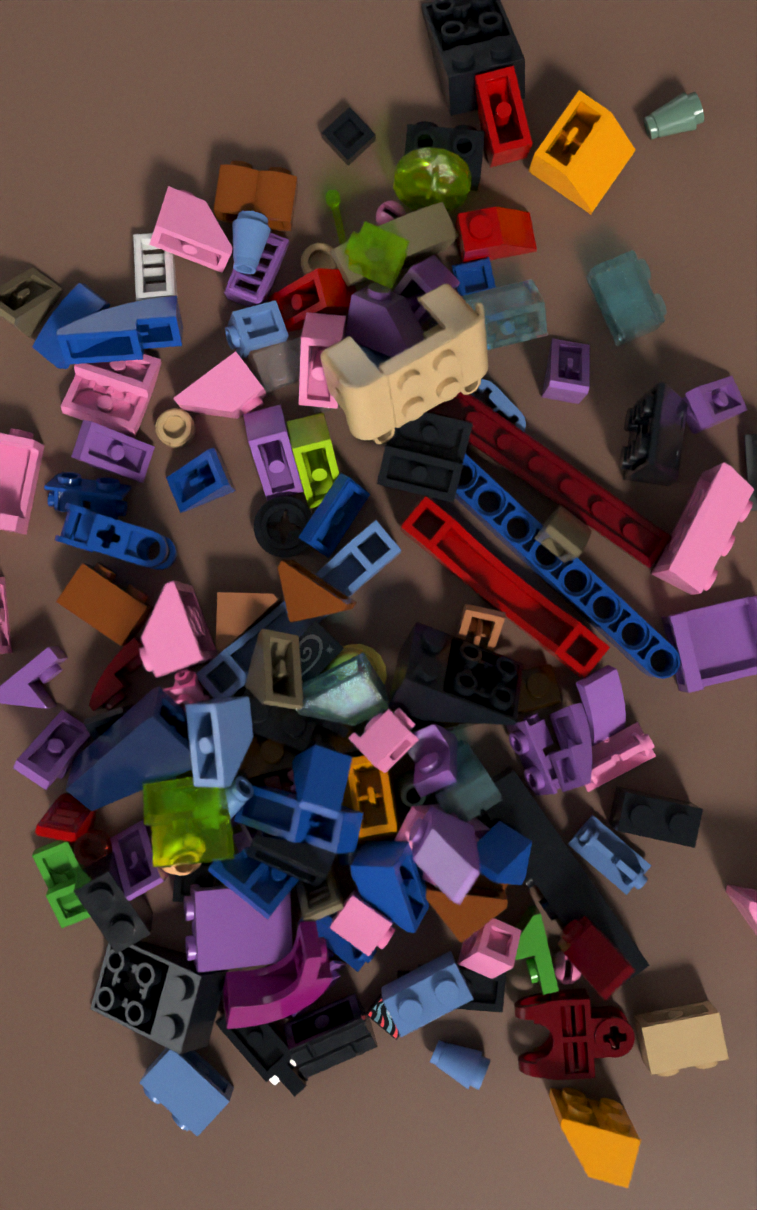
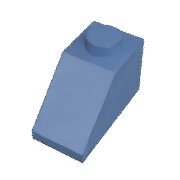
(218, 739)

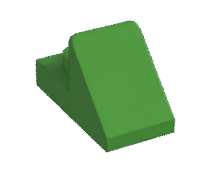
(534, 944)

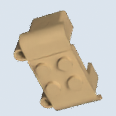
(416, 380)

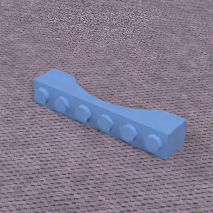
(345, 571)

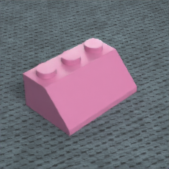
(705, 530)
(176, 632)

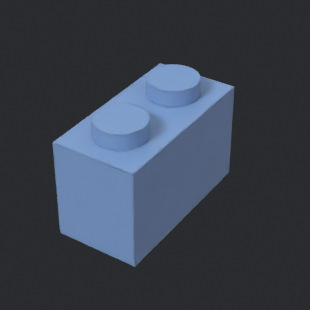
(426, 993)
(187, 1088)

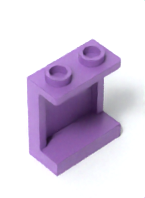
(714, 642)
(231, 932)

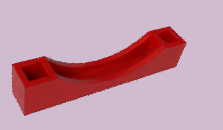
(503, 589)

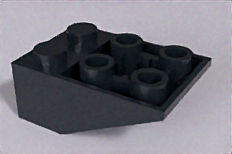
(467, 42)
(654, 437)
(454, 680)
(159, 995)

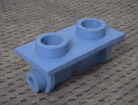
(610, 855)

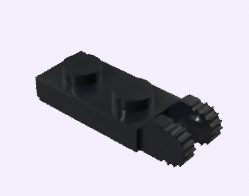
(289, 727)

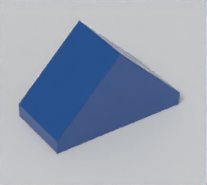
(200, 481)
(321, 780)
(504, 855)

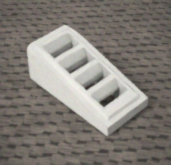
(142, 274)

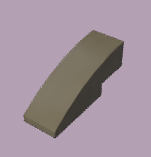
(427, 229)
(564, 534)

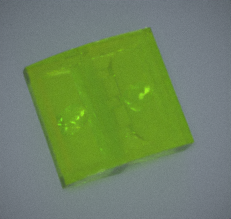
(187, 823)

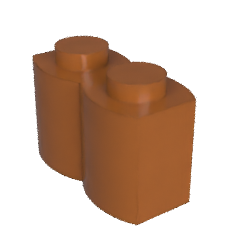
(264, 192)

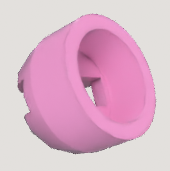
(393, 206)
(559, 968)

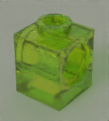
(382, 271)

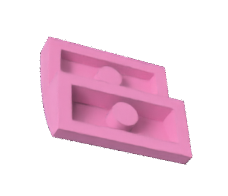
(112, 393)

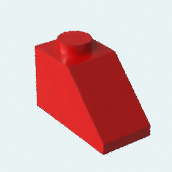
(502, 116)
(494, 233)
(316, 292)

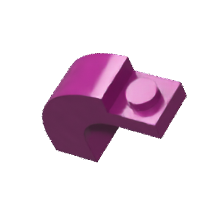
(281, 988)

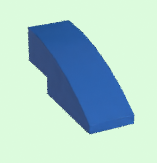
(122, 332)
(279, 815)

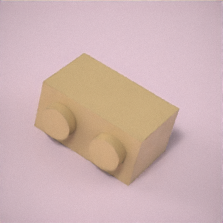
(681, 1038)

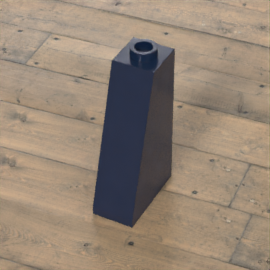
(137, 750)

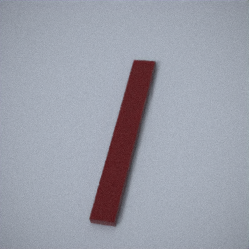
(558, 480)

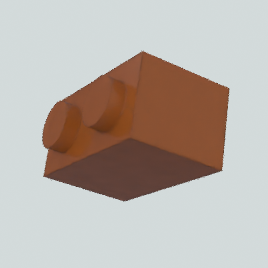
(105, 603)

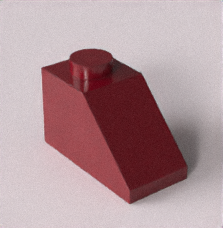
(595, 956)

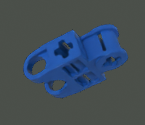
(97, 533)

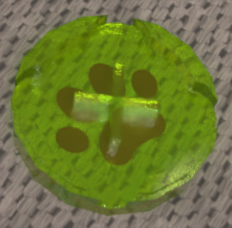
(432, 177)

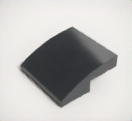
(426, 456)

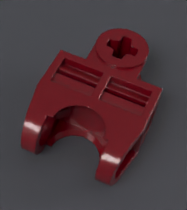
(589, 1028)

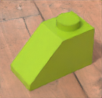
(313, 456)

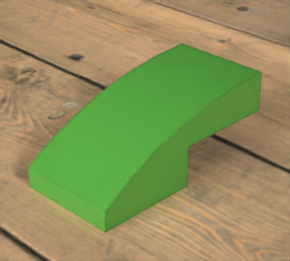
(60, 871)

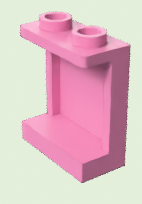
(18, 478)

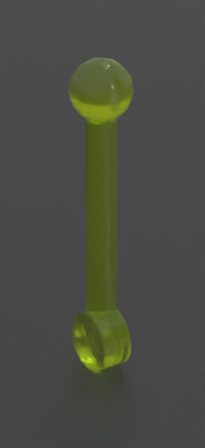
(333, 200)

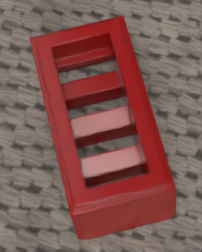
(66, 819)

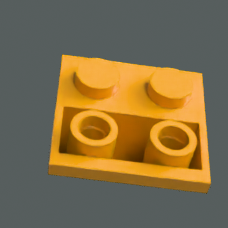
(583, 153)
(374, 794)
(598, 1135)

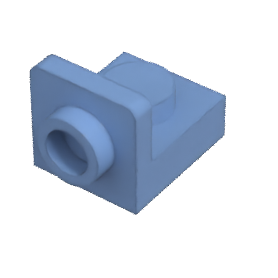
(255, 328)

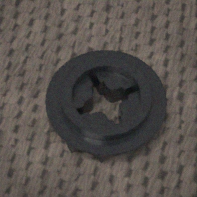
(272, 513)

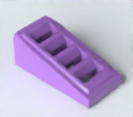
(250, 298)

